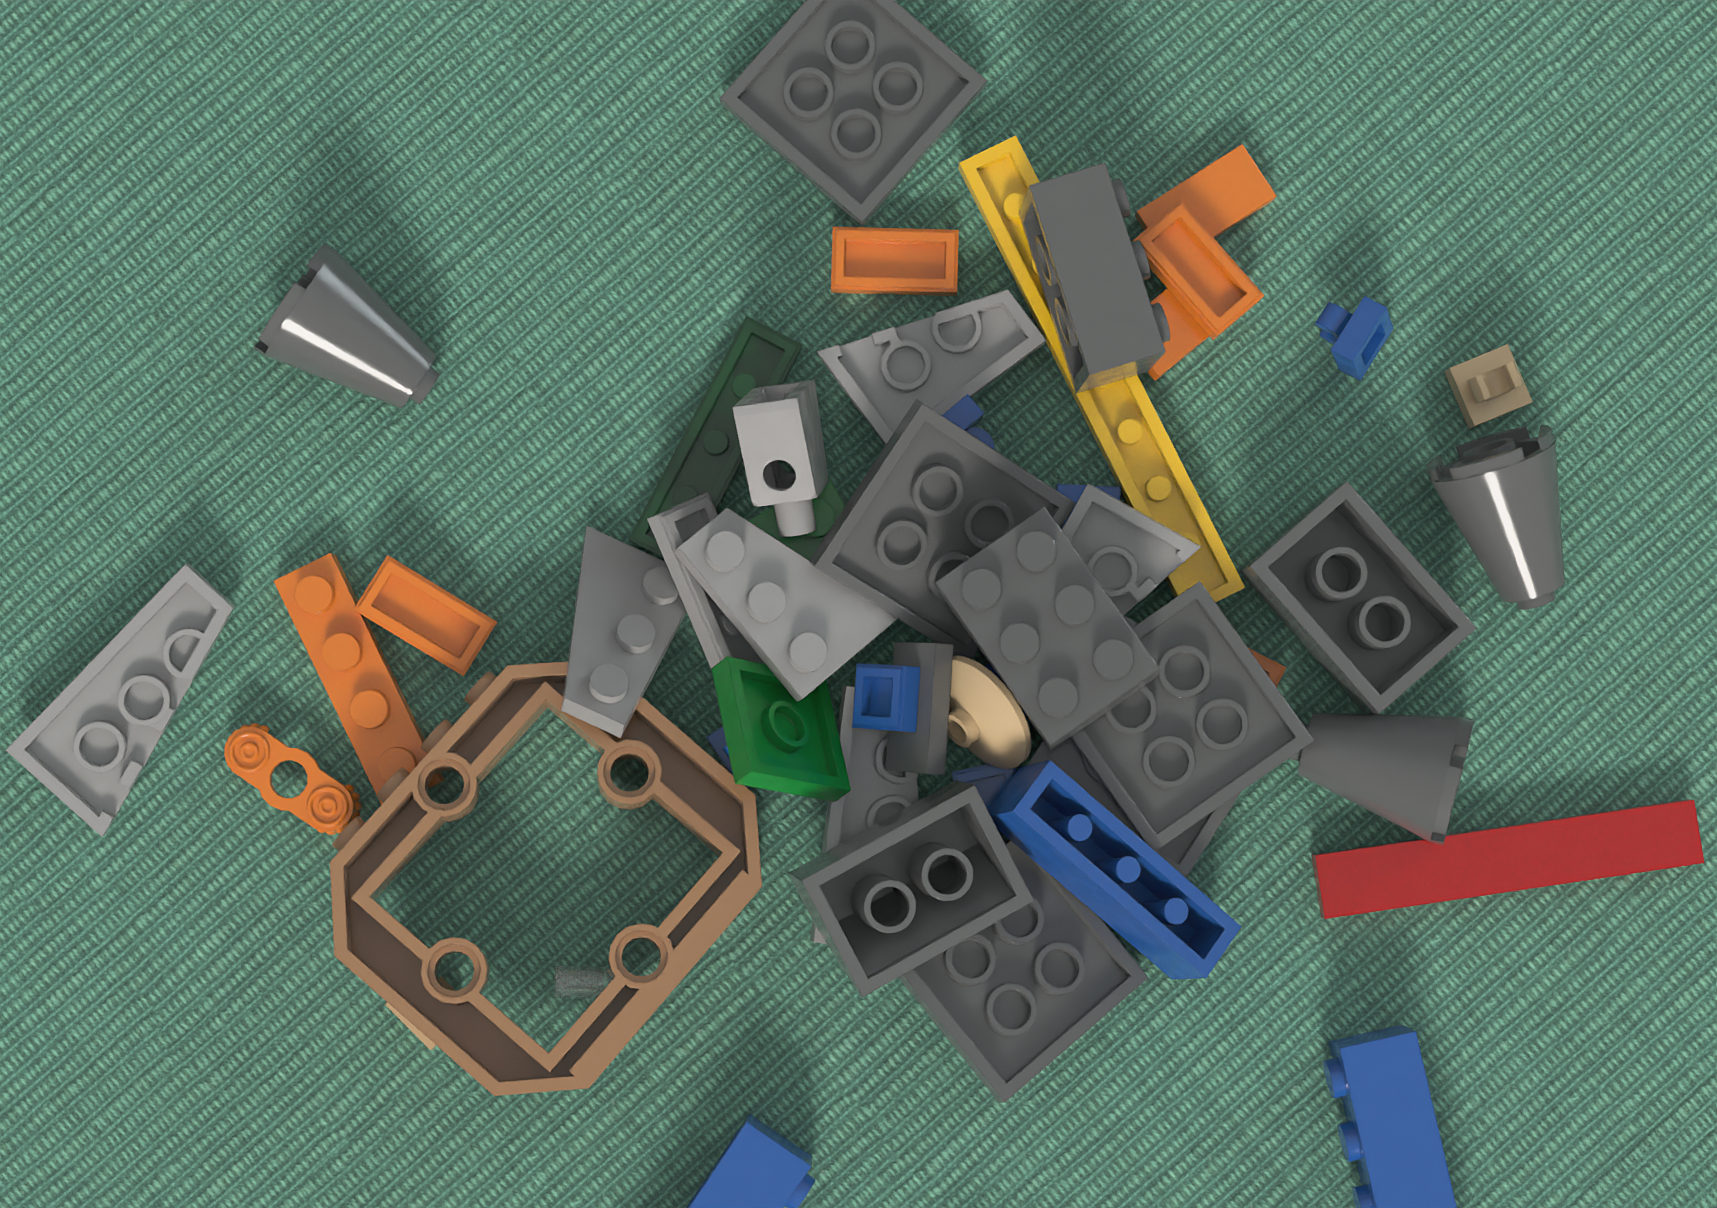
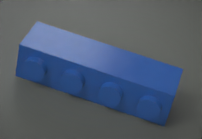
(1112, 871)
(1389, 1120)
(756, 1172)

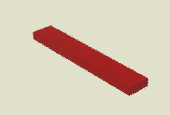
(1508, 859)

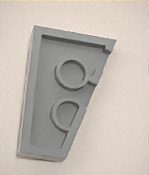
(932, 359)
(1124, 547)
(780, 602)
(620, 631)

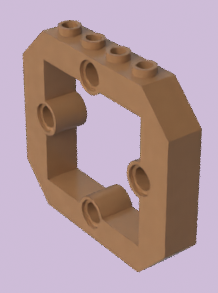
(464, 1020)

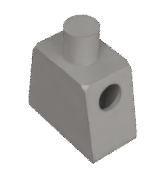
(784, 426)

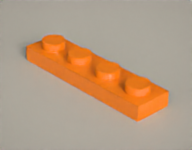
(353, 670)

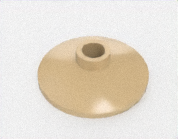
(986, 716)

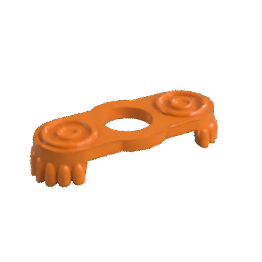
(323, 803)

